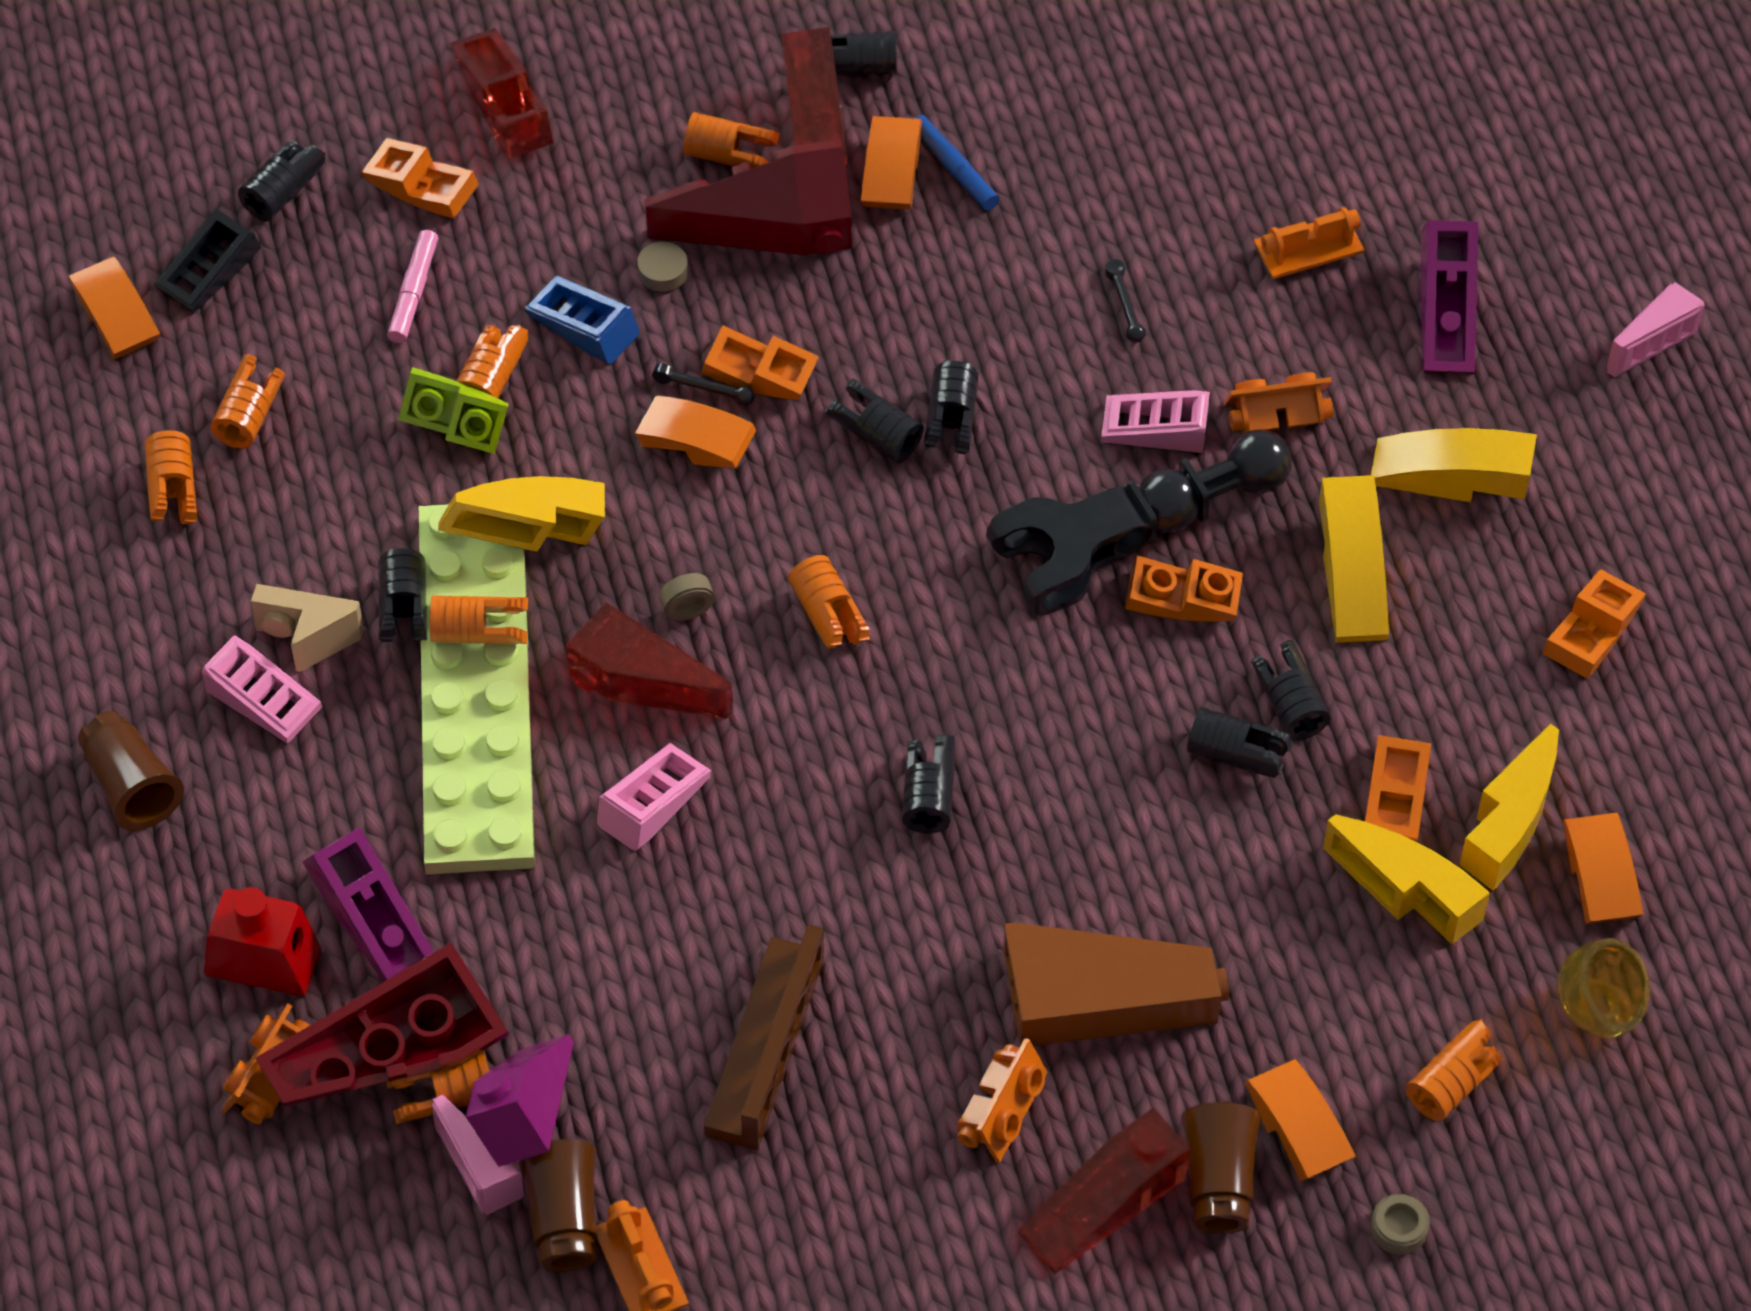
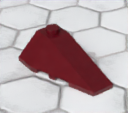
(778, 207)
(401, 1028)

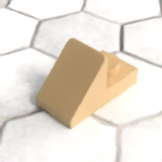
(315, 621)

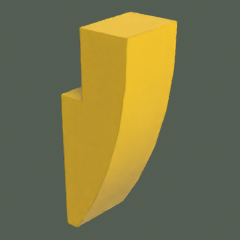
(1455, 462)
(527, 511)
(1354, 558)
(1510, 811)
(1407, 876)

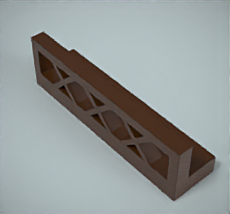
(765, 1040)

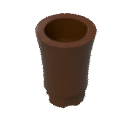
(129, 772)
(1221, 1164)
(562, 1204)

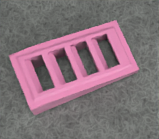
(1660, 326)
(1171, 436)
(236, 666)
(632, 821)
(488, 1184)

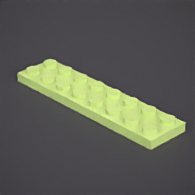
(475, 715)

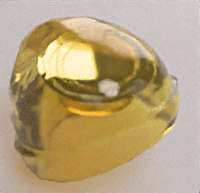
(1604, 988)

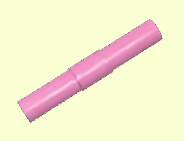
(412, 286)

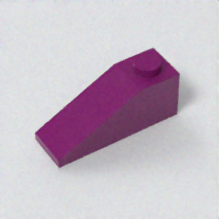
(1449, 295)
(368, 904)
(519, 1101)

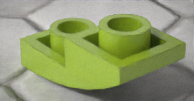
(454, 409)

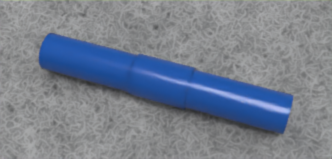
(957, 165)

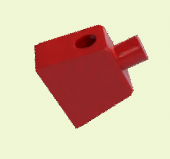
(261, 943)

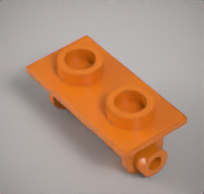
(1311, 244)
(1259, 403)
(1015, 1080)
(247, 1081)
(639, 1260)

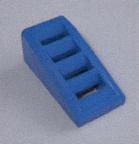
(604, 339)

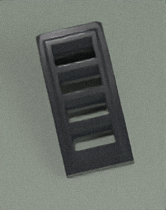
(206, 239)

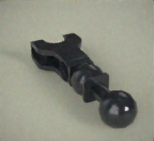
(1126, 518)

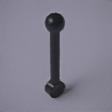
(1115, 271)
(665, 374)

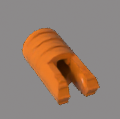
(720, 140)
(494, 359)
(245, 405)
(170, 475)
(827, 602)
(464, 619)
(1453, 1072)
(453, 1082)

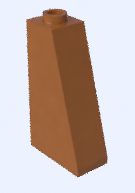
(1106, 985)

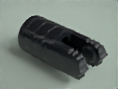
(865, 53)
(280, 179)
(952, 403)
(879, 423)
(402, 592)
(1293, 694)
(1238, 742)
(929, 786)

